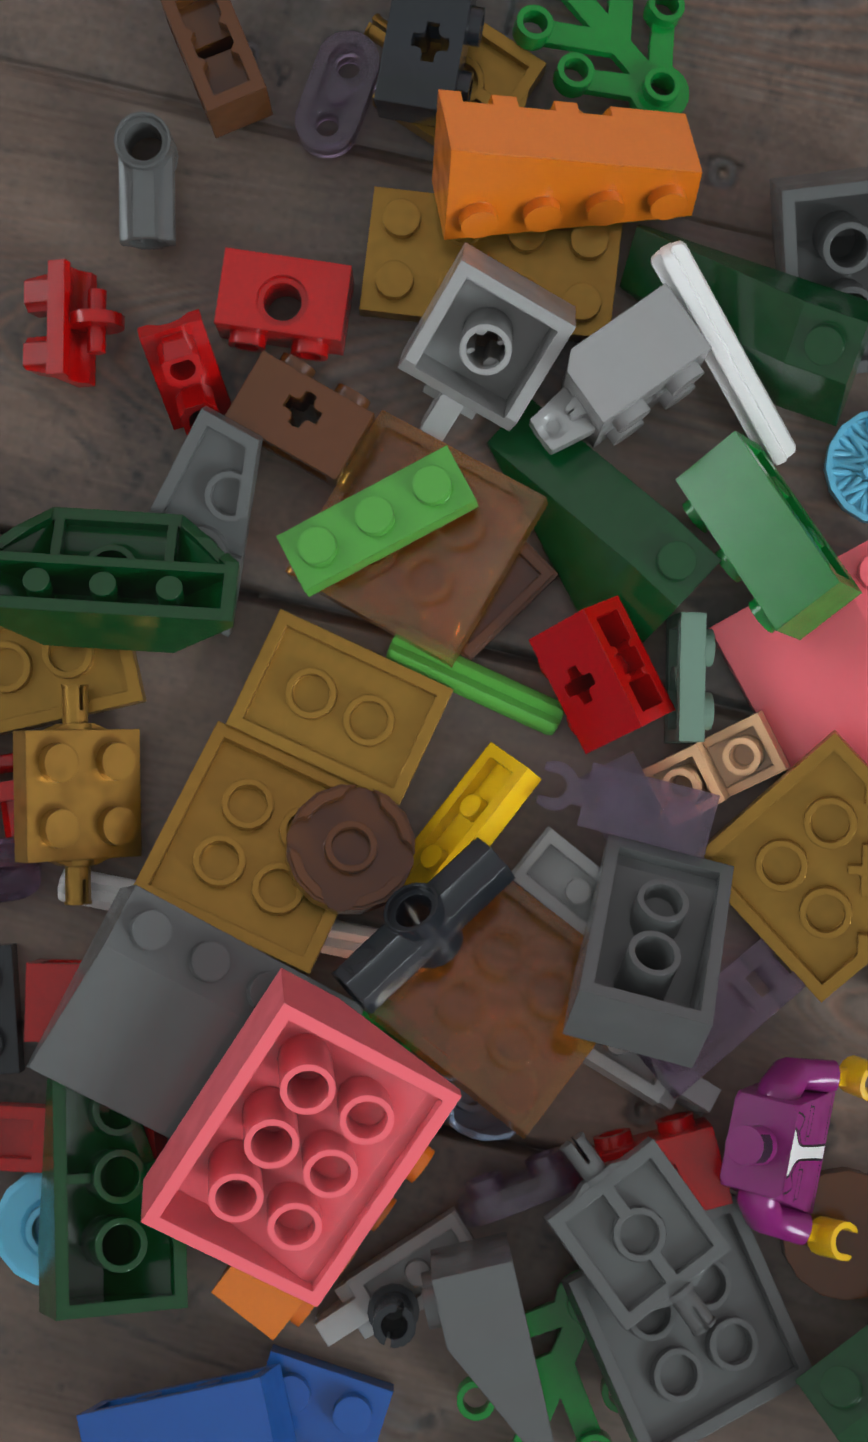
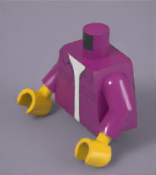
(780, 1145)

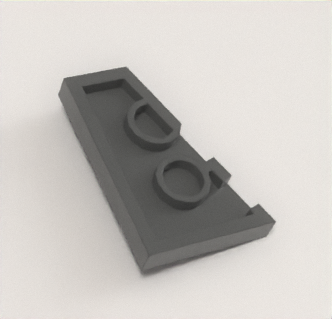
(215, 482)

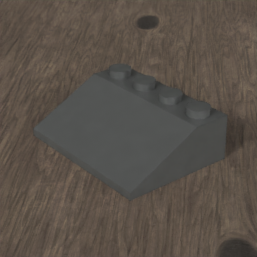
(154, 1010)

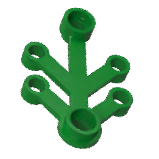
(609, 36)
(556, 1371)

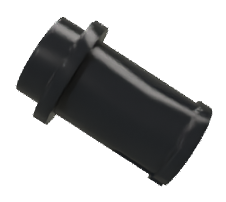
(385, 1301)

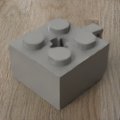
(622, 372)
(505, 373)

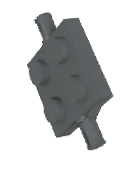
(638, 1233)

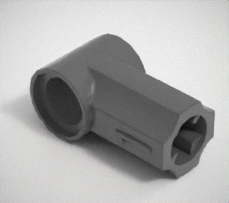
(146, 186)

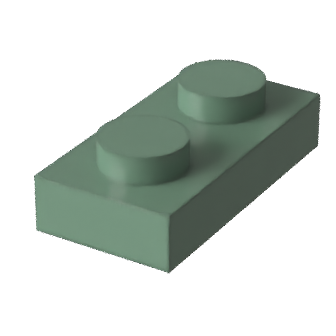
(688, 653)

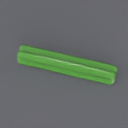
(484, 687)

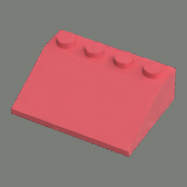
(808, 682)
(296, 1141)

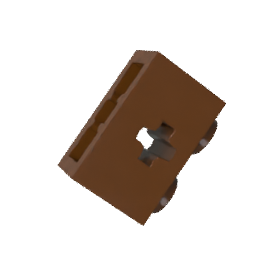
(288, 383)

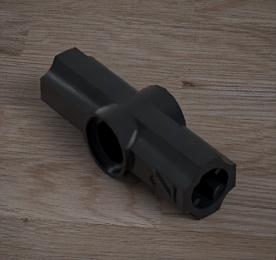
(423, 925)

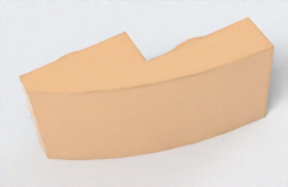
(726, 760)

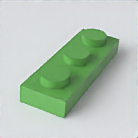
(377, 521)

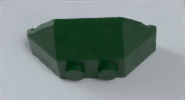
(115, 580)

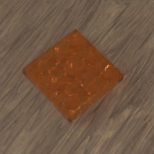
(445, 580)
(498, 1010)

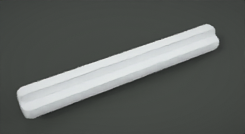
(727, 357)

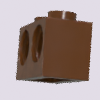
(218, 63)

